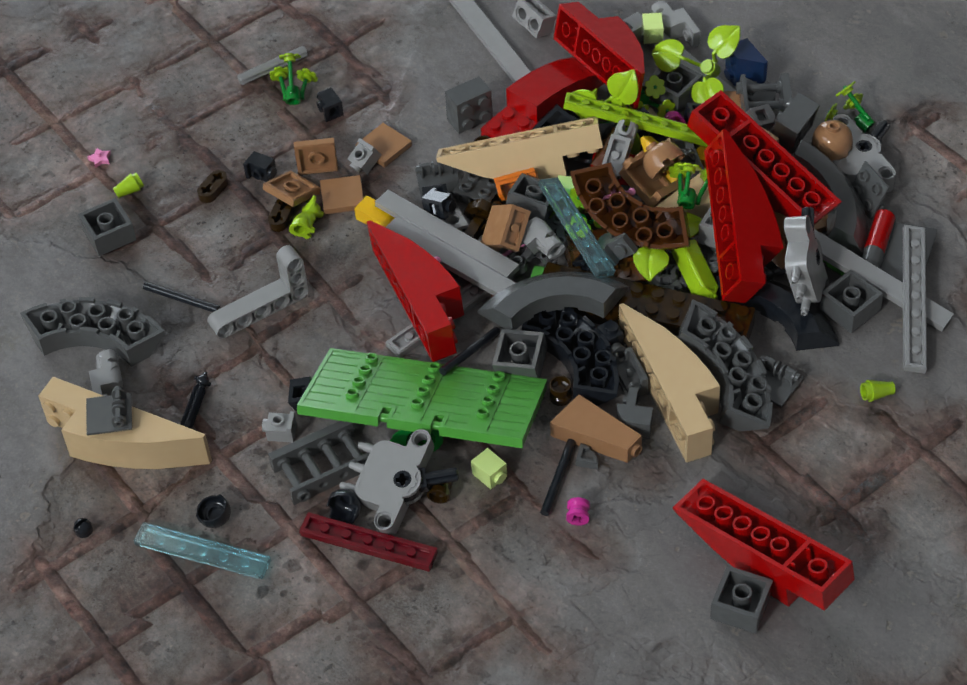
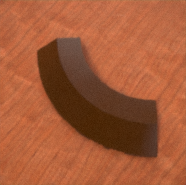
(624, 214)

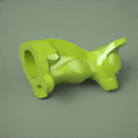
(303, 223)

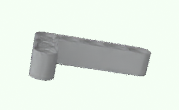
(266, 300)

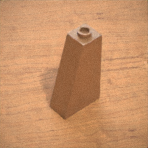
(597, 429)

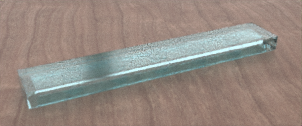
(576, 227)
(202, 550)

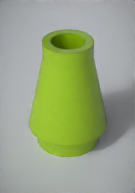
(129, 185)
(874, 390)

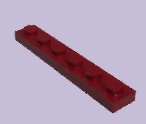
(368, 541)

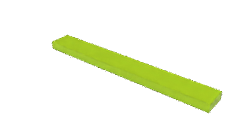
(644, 121)

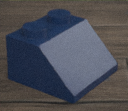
(746, 61)

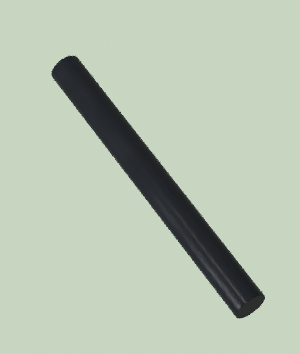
(180, 297)
(469, 351)
(558, 476)

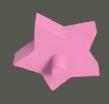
(100, 157)

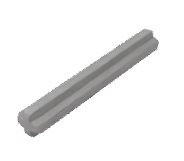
(265, 68)

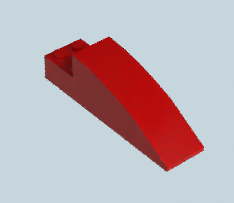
(599, 43)
(537, 93)
(781, 175)
(741, 218)
(422, 287)
(765, 546)

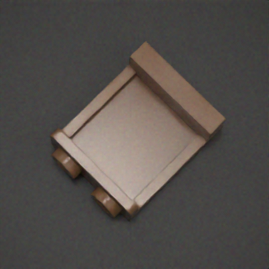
(648, 190)
(505, 227)

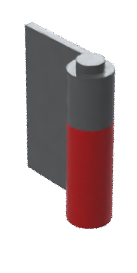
(885, 243)

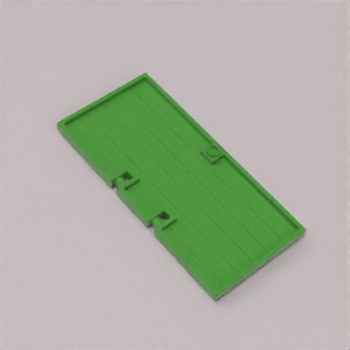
(417, 396)

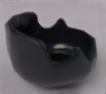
(344, 506)
(213, 511)

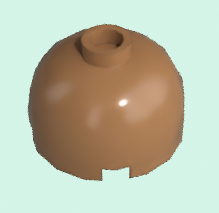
(833, 139)
(660, 158)

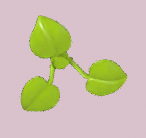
(721, 39)
(624, 91)
(653, 261)

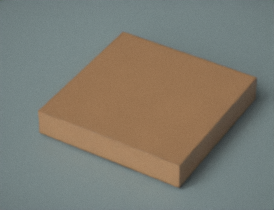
(387, 143)
(316, 156)
(291, 188)
(341, 194)

